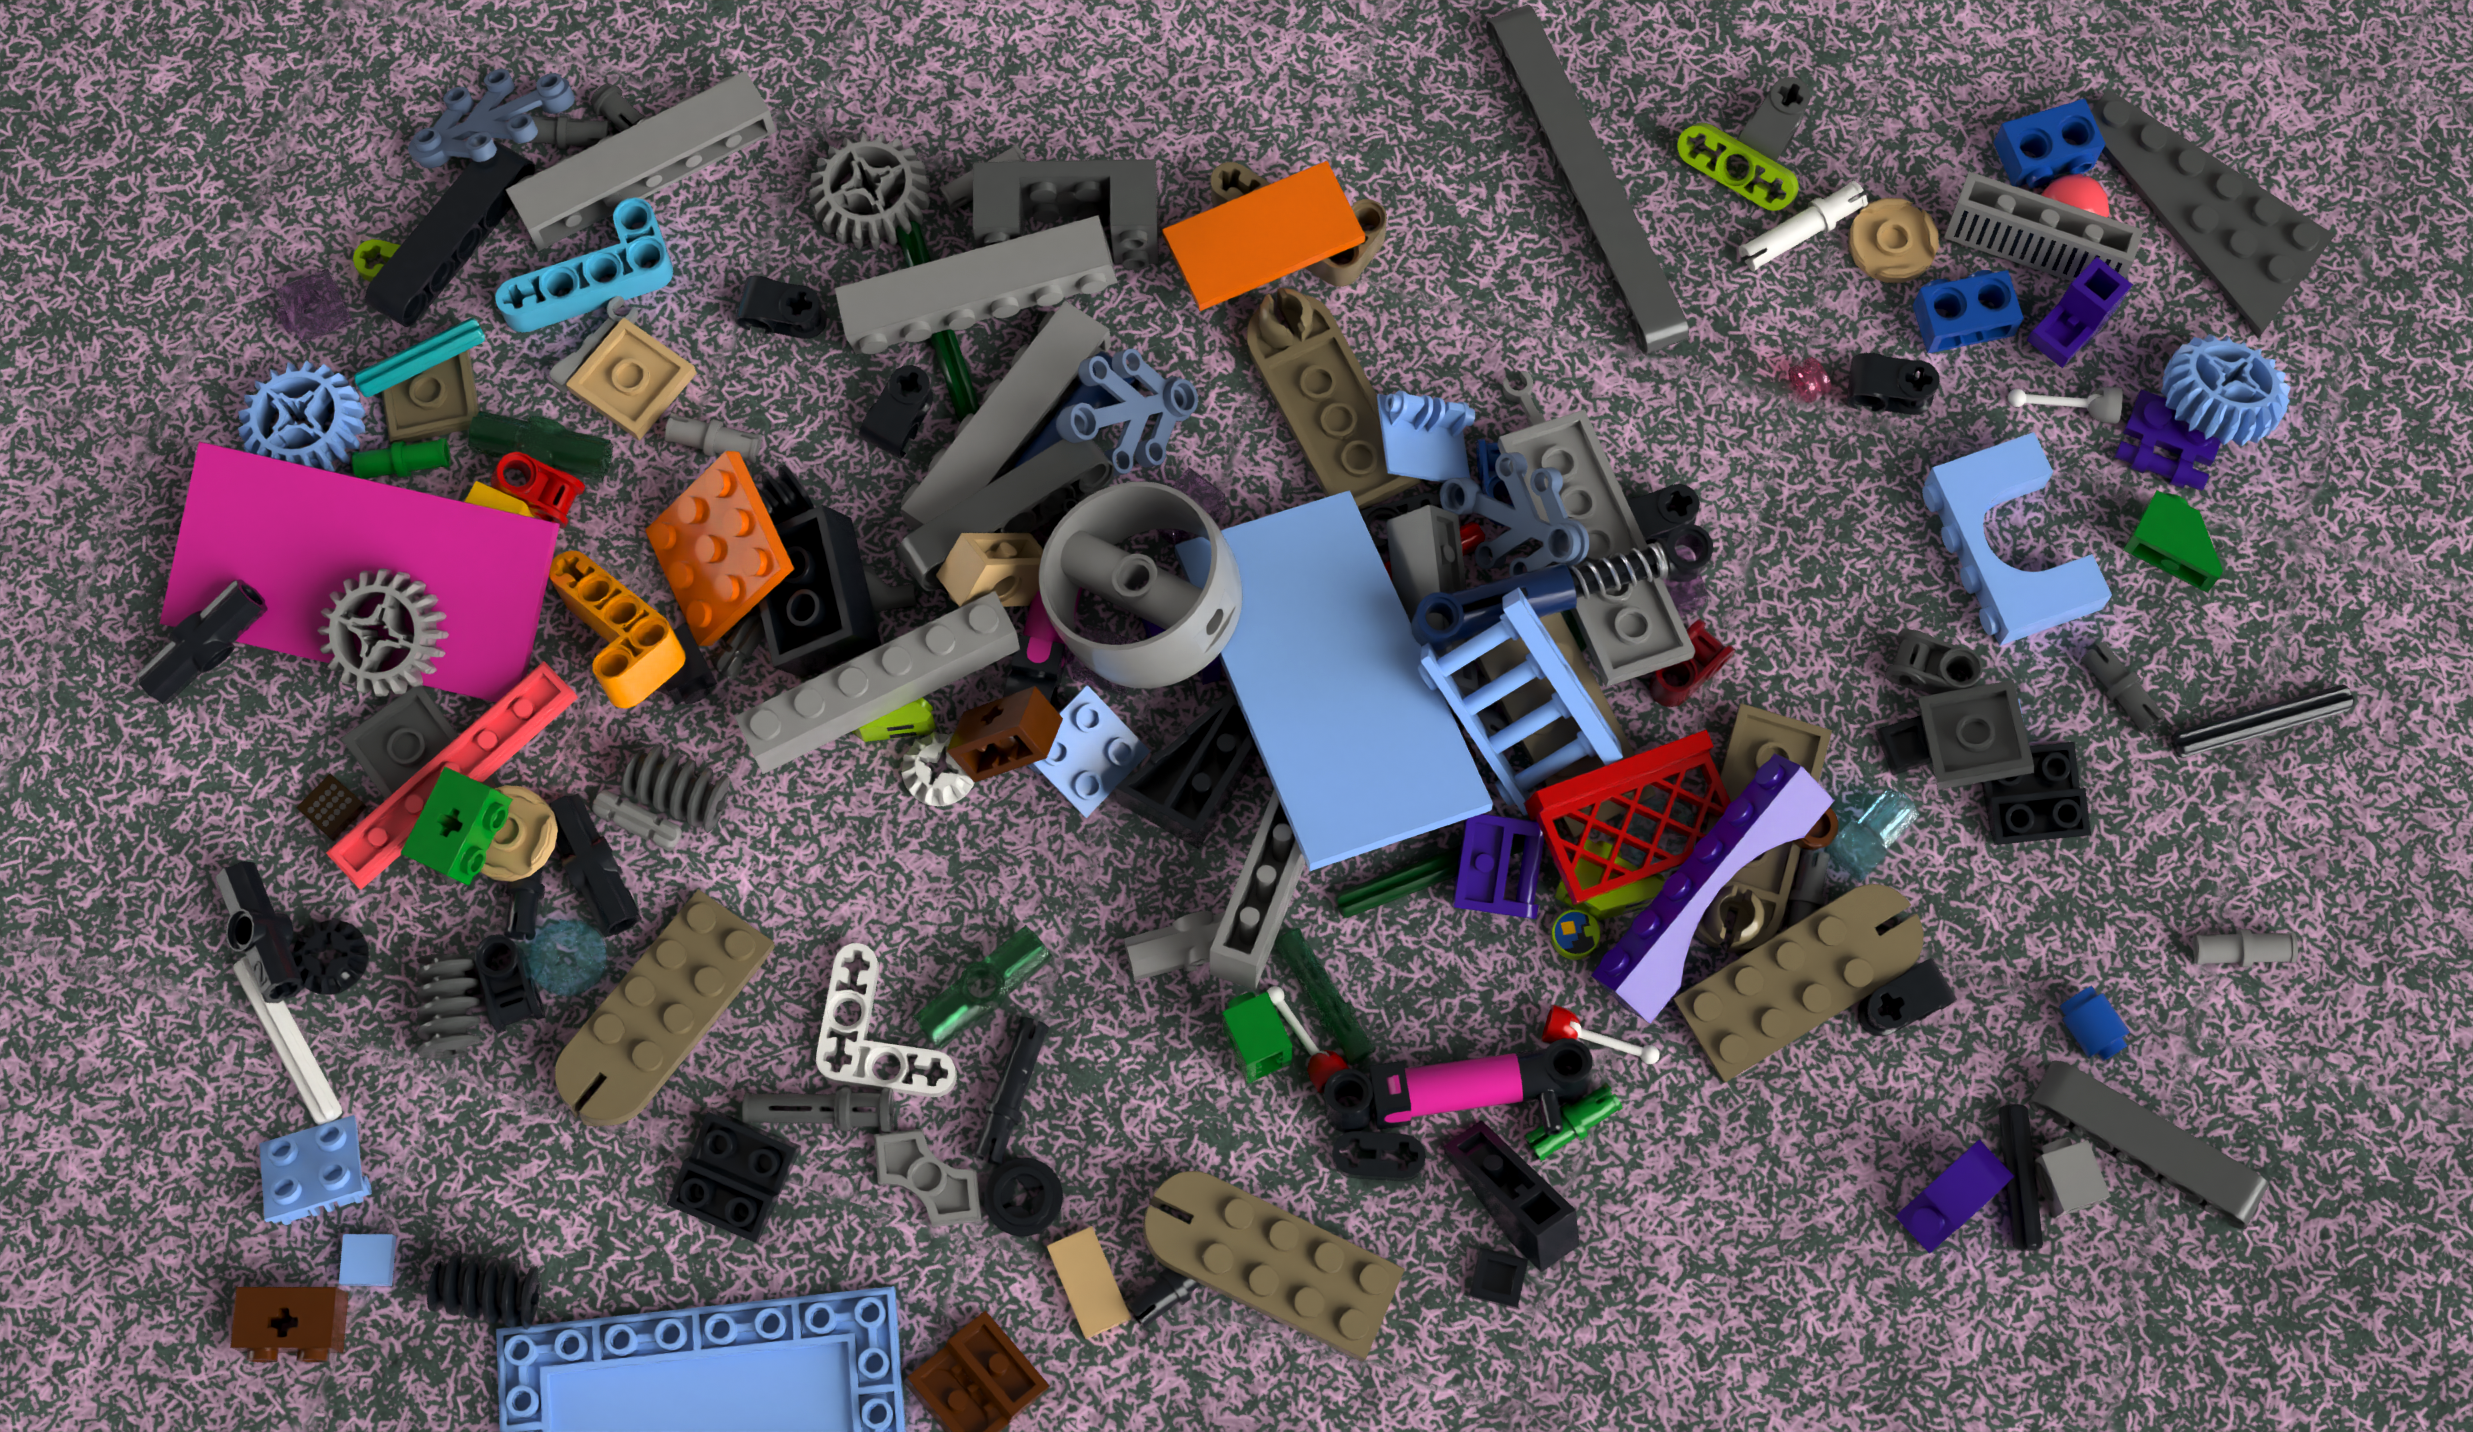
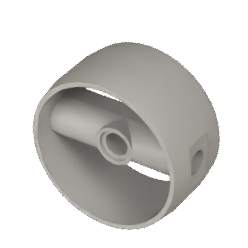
(1085, 556)

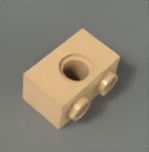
(992, 563)

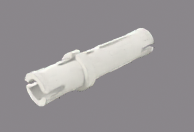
(1818, 217)

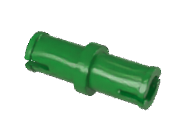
(401, 459)
(1576, 1121)

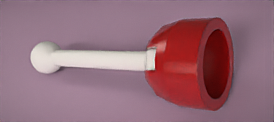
(1565, 1024)
(1322, 1063)

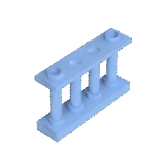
(1542, 661)

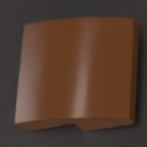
(995, 1371)

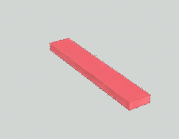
(474, 753)

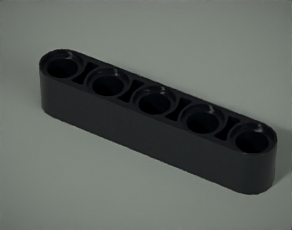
(447, 237)

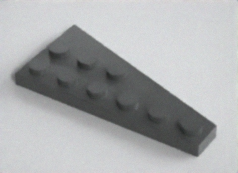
(2225, 222)

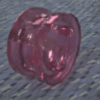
(1810, 379)

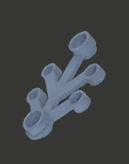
(439, 143)
(1172, 398)
(1466, 496)

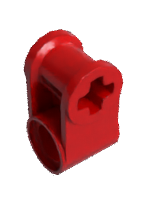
(540, 487)

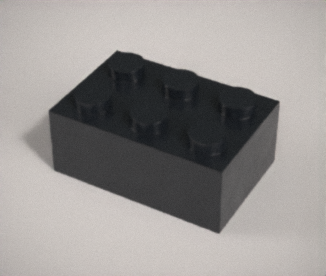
(824, 604)

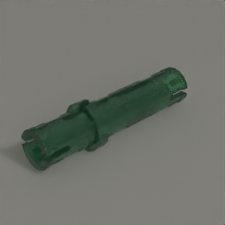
(1334, 1011)

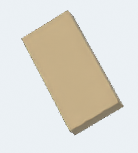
(1089, 1282)

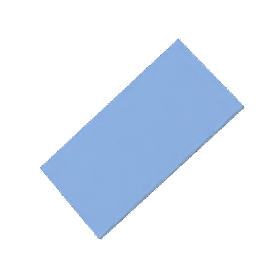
(1337, 686)
(710, 1369)

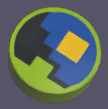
(1575, 934)

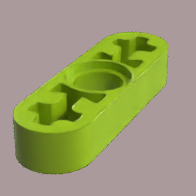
(1761, 191)

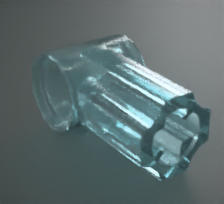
(1866, 842)

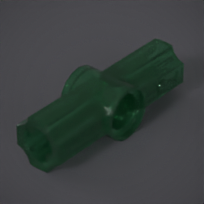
(543, 441)
(959, 1009)

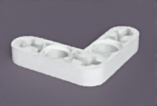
(865, 1052)

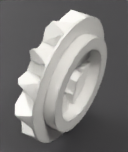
(918, 777)

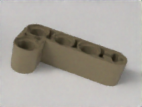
(1367, 211)

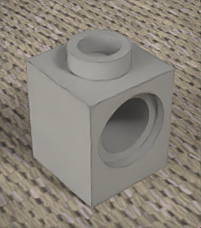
(2070, 1177)

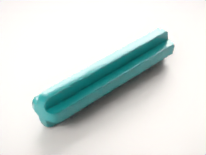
(419, 357)

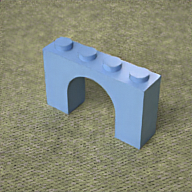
(2011, 599)

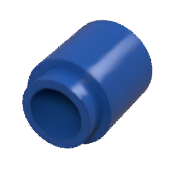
(2094, 1024)

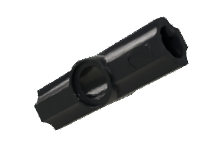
(202, 641)
(592, 867)
(259, 932)

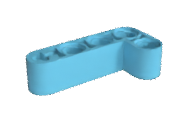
(585, 271)

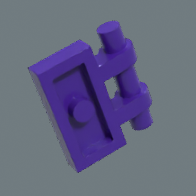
(2156, 426)

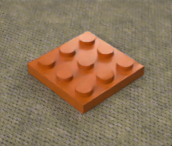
(719, 549)

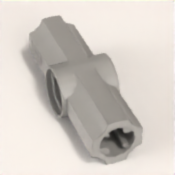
(1173, 947)

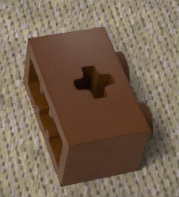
(1005, 734)
(263, 1309)

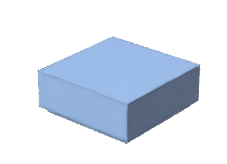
(367, 1260)

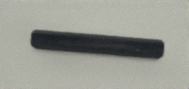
(2262, 721)

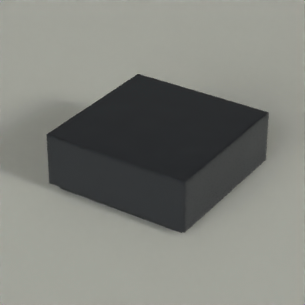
(1904, 745)
(1498, 1278)

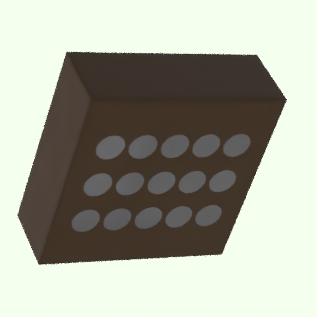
(331, 807)

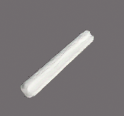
(291, 1049)

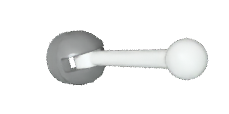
(2103, 403)

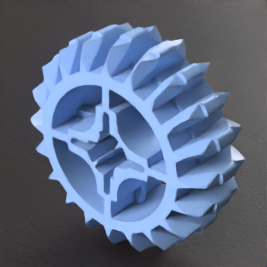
(2225, 390)
(321, 393)

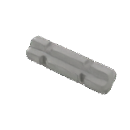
(636, 820)

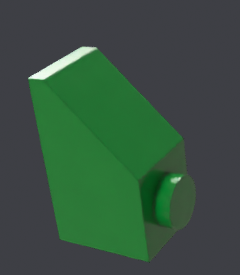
(2175, 541)

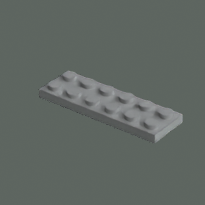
(1623, 629)

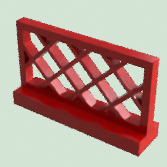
(1610, 784)

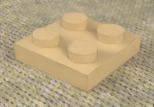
(631, 378)

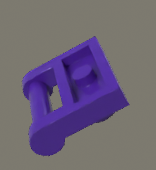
(1485, 864)

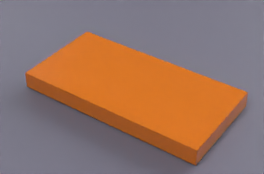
(1263, 235)

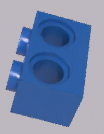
(2044, 137)
(1970, 320)

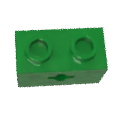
(453, 804)
(1256, 1036)

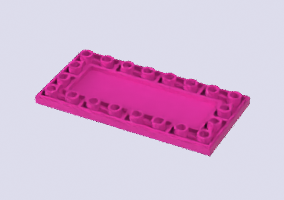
(309, 529)

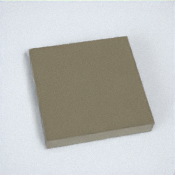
(433, 401)

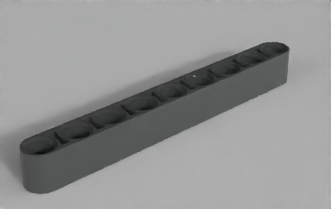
(1589, 178)

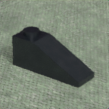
(1515, 1196)

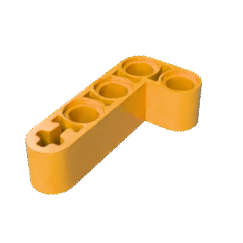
(641, 641)

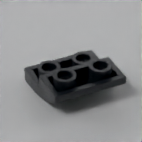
(2039, 803)
(733, 1175)

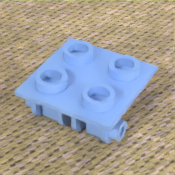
(1424, 436)
(1090, 752)
(312, 1171)

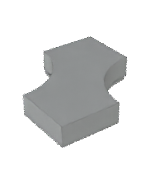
(946, 1192)

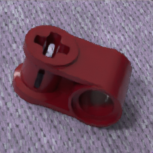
(1707, 661)

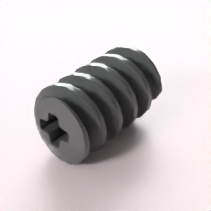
(676, 788)
(446, 1006)

